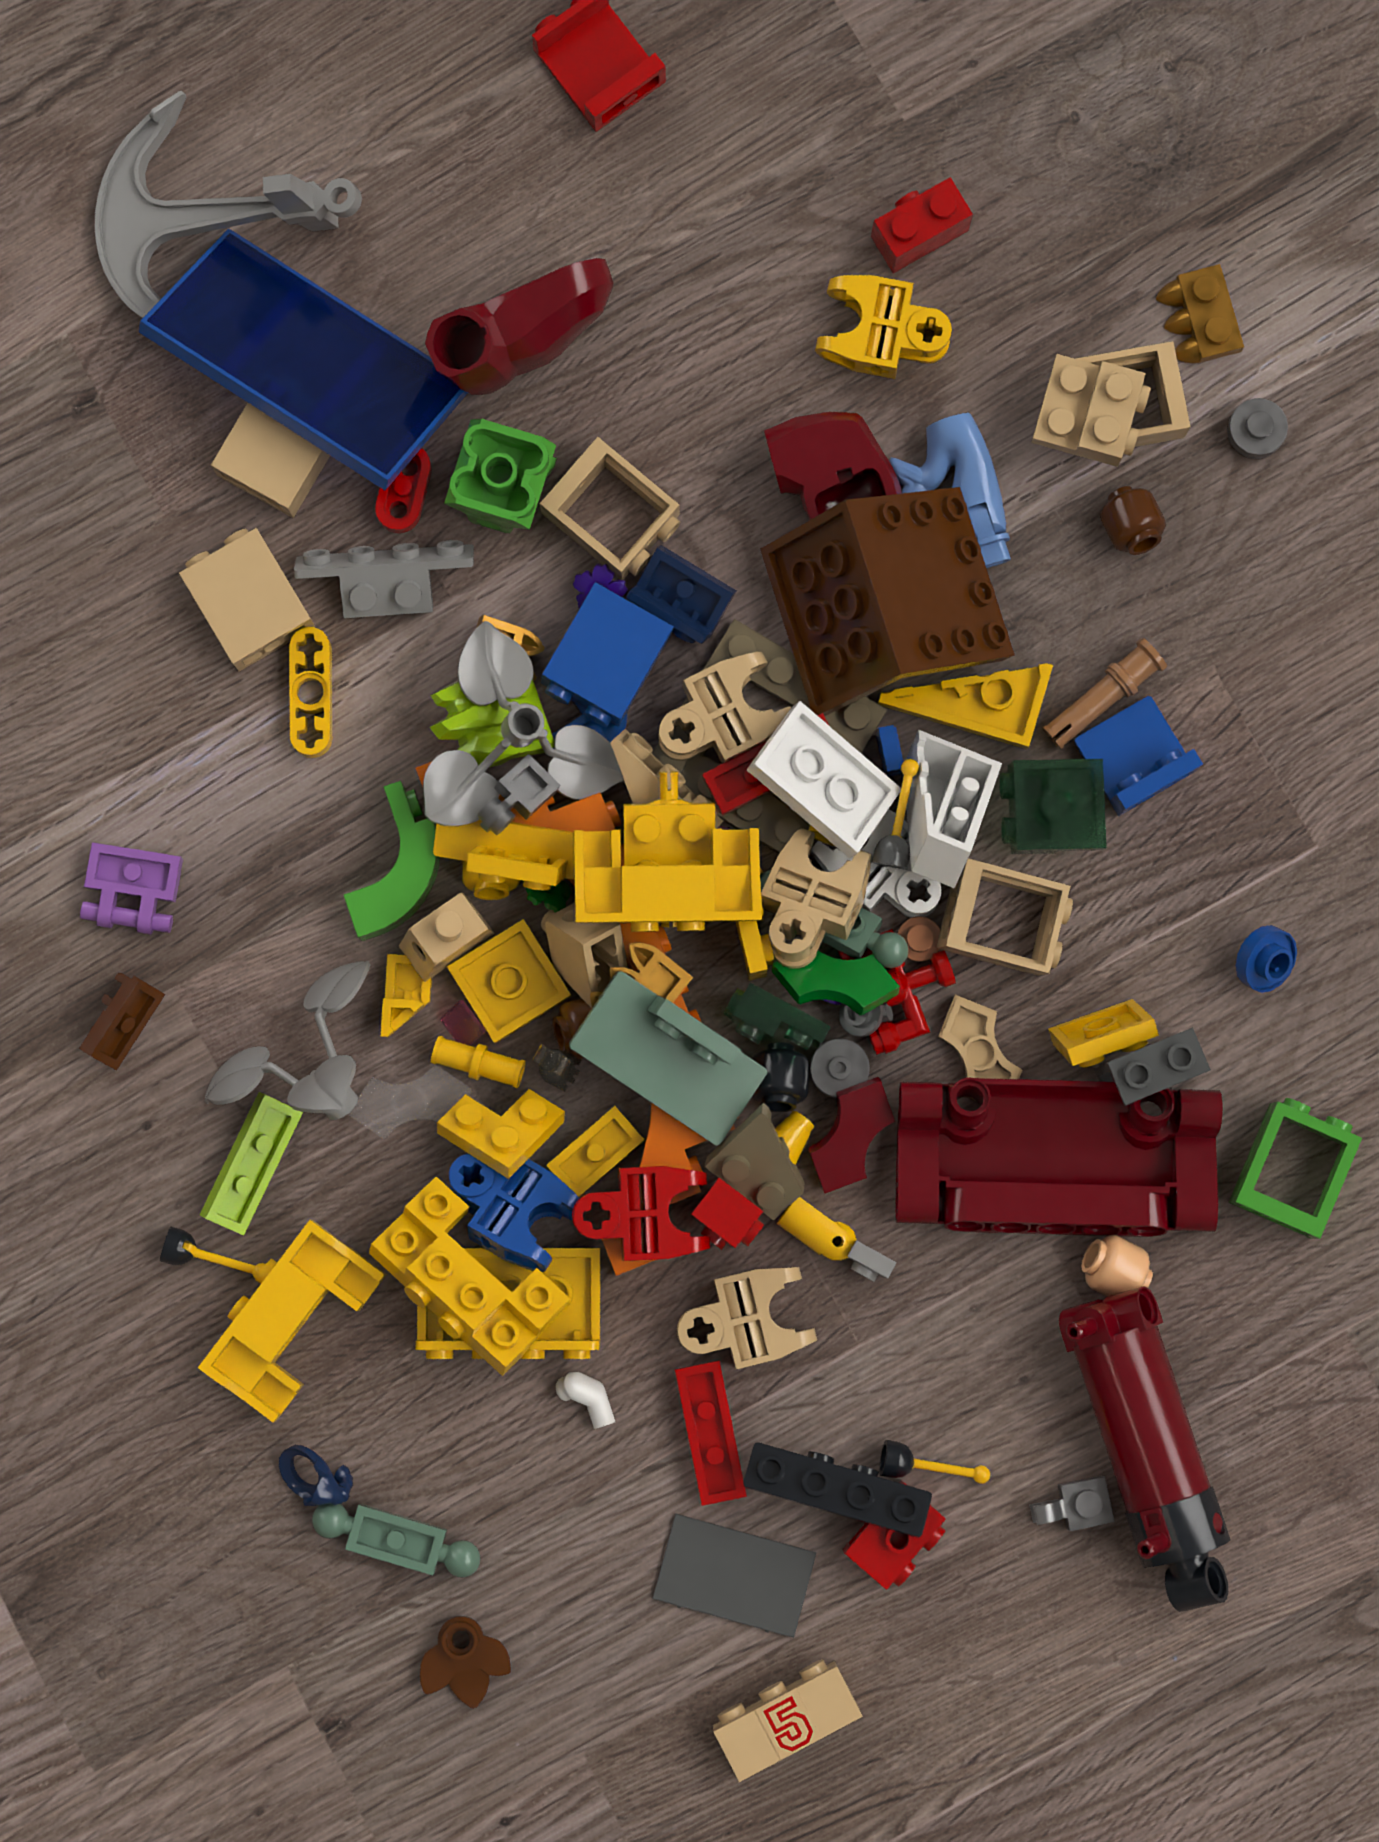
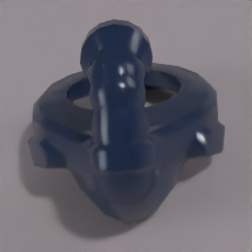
(329, 1488)

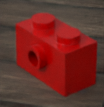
(921, 224)
(728, 1216)
(888, 1553)

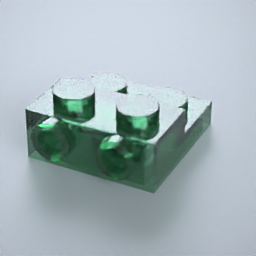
(1054, 806)
(762, 1013)

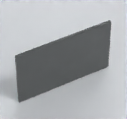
(734, 1575)

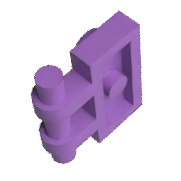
(132, 873)

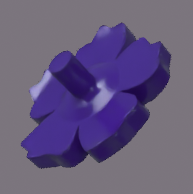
(600, 575)

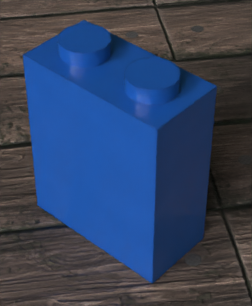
(605, 656)

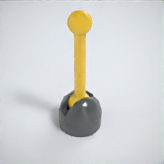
(893, 849)

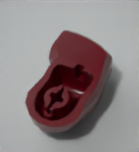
(519, 330)
(829, 460)

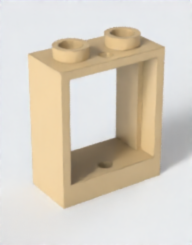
(1168, 386)
(577, 480)
(961, 905)

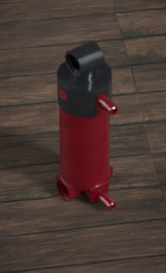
(1150, 1443)

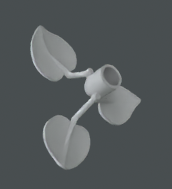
(498, 669)
(328, 1086)

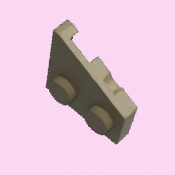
(758, 1164)

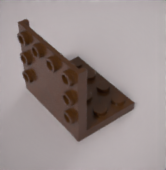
(884, 595)

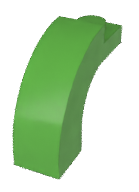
(408, 884)

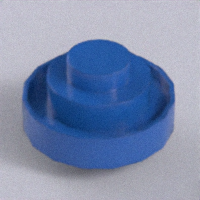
(1266, 958)

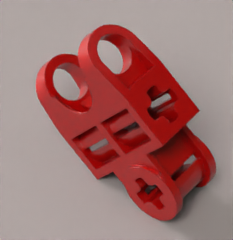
(661, 1237)

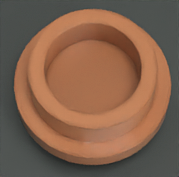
(921, 937)

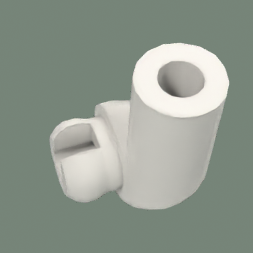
(589, 1393)

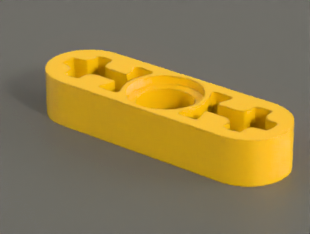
(321, 659)

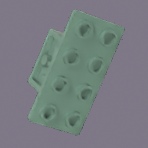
(668, 1057)

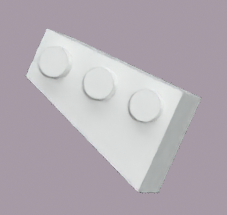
(946, 805)

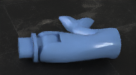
(961, 444)

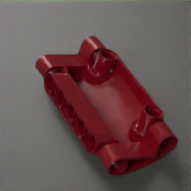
(1056, 1158)

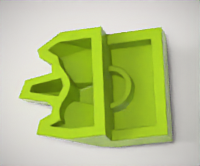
(480, 726)

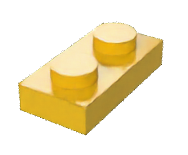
(596, 1152)

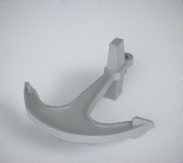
(135, 224)

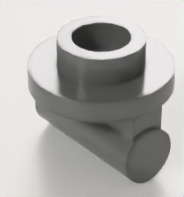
(865, 1024)

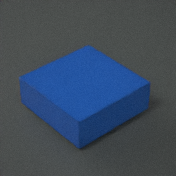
(889, 750)

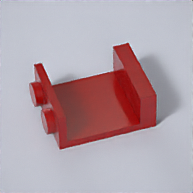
(597, 60)

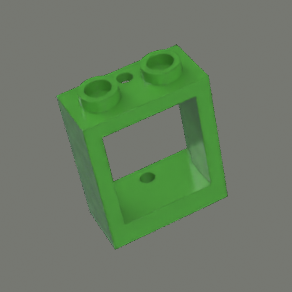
(1279, 1212)

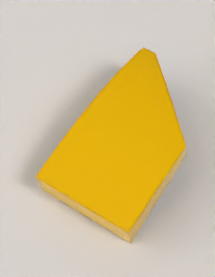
(404, 994)

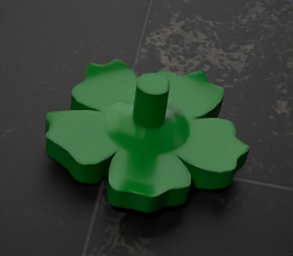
(553, 899)

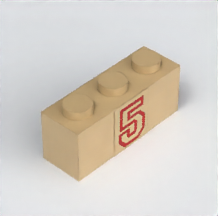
(786, 1719)

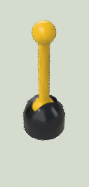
(181, 1248)
(898, 1461)

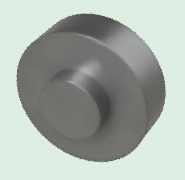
(1257, 428)
(838, 1066)

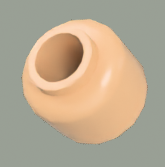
(1116, 1266)

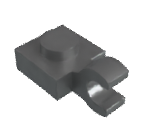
(1081, 1503)

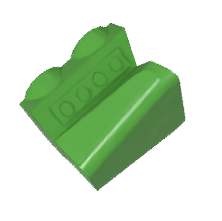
(500, 475)

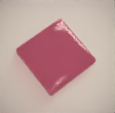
(462, 1023)

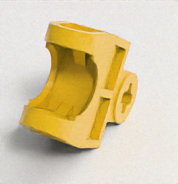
(904, 332)

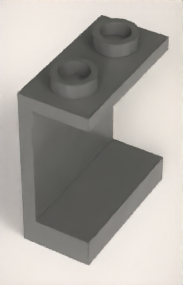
(1155, 1066)

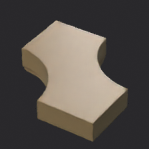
(971, 1034)

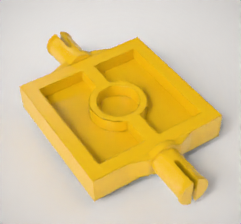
(668, 830)

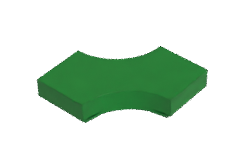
(856, 983)

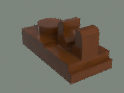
(121, 1021)

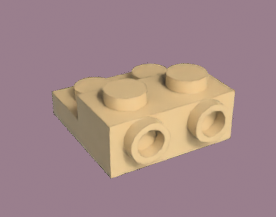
(1091, 409)

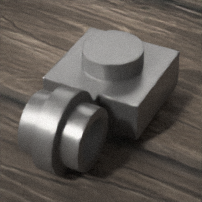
(524, 788)

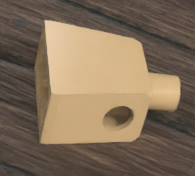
(445, 936)
(583, 950)

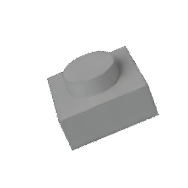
(870, 1262)

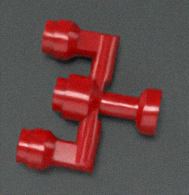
(891, 1035)

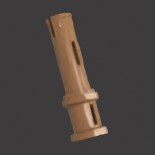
(1120, 681)

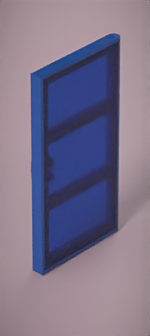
(303, 358)

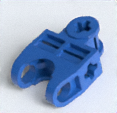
(509, 1207)

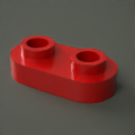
(405, 491)

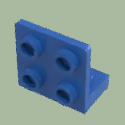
(1137, 755)

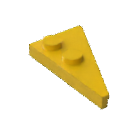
(991, 706)

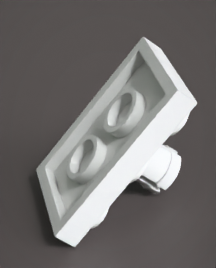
(824, 779)

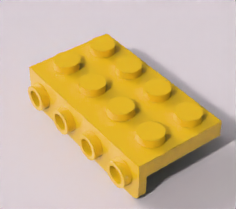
(574, 1328)

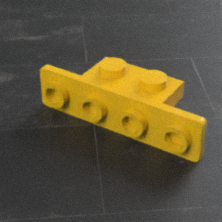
(519, 852)

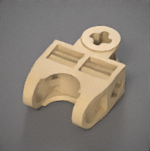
(707, 722)
(811, 900)
(767, 1338)

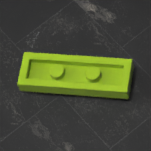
(251, 1163)

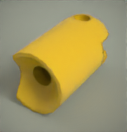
(817, 1230)

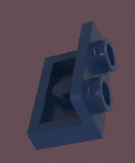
(682, 595)

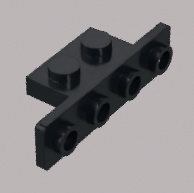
(837, 1489)

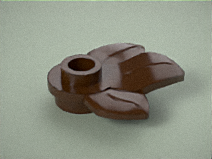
(466, 1667)

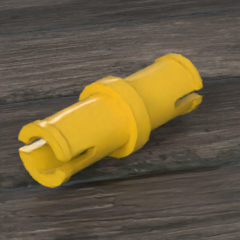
(478, 1061)

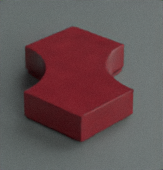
(842, 1152)

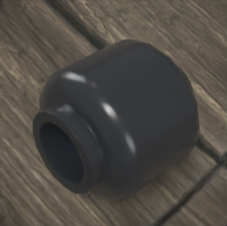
(785, 1079)

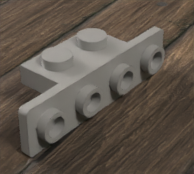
(385, 579)

